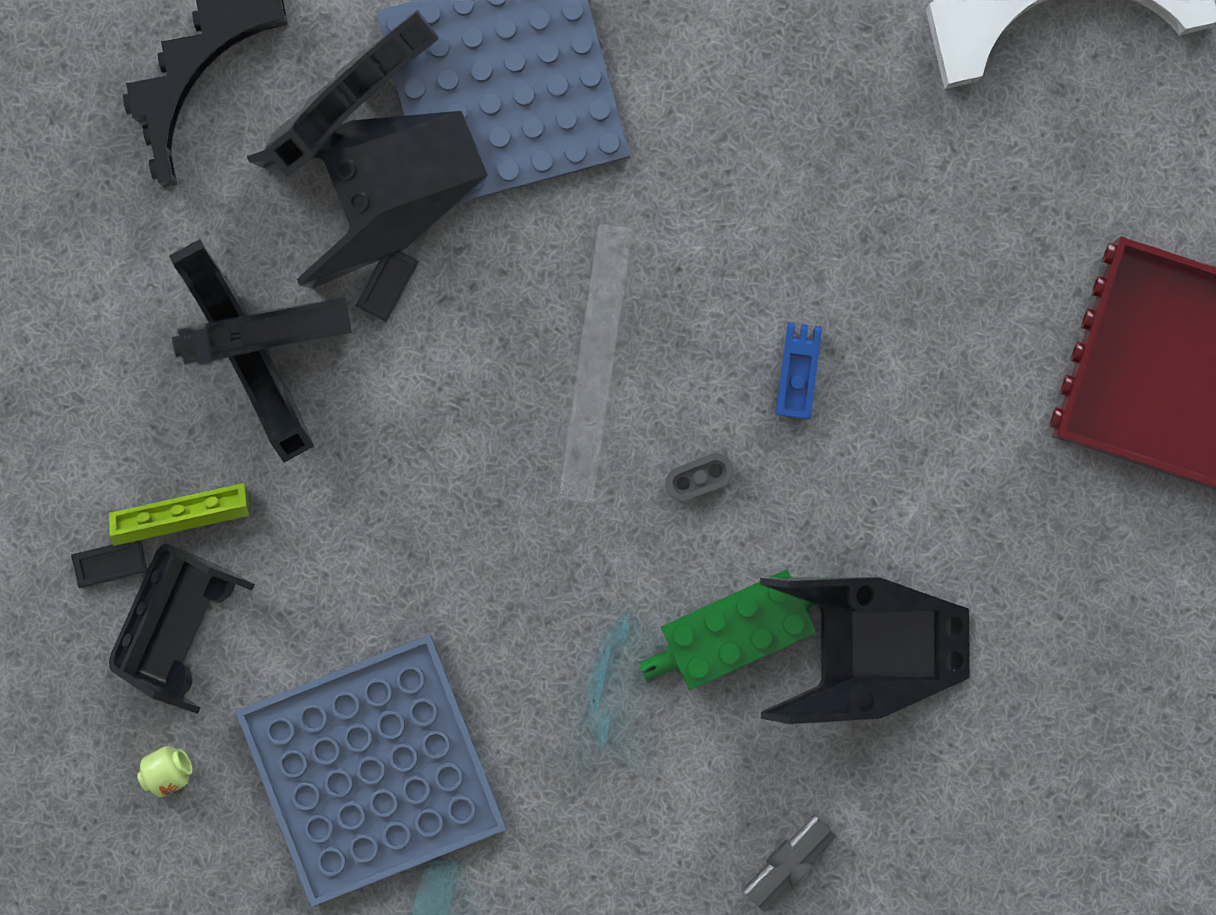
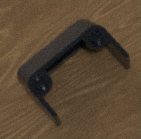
(165, 622)

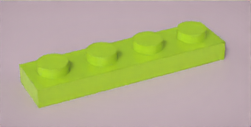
(178, 514)

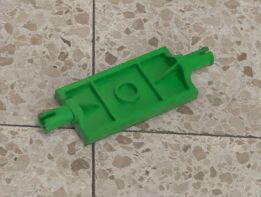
(731, 634)

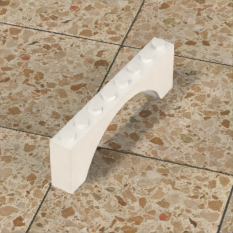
(969, 28)

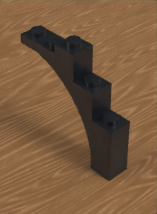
(185, 60)
(354, 83)
(261, 331)
(255, 369)

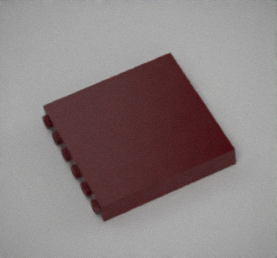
(1147, 365)

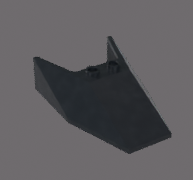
(392, 184)
(878, 648)

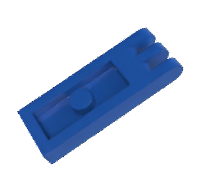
(798, 372)

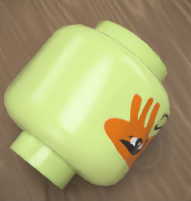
(164, 771)

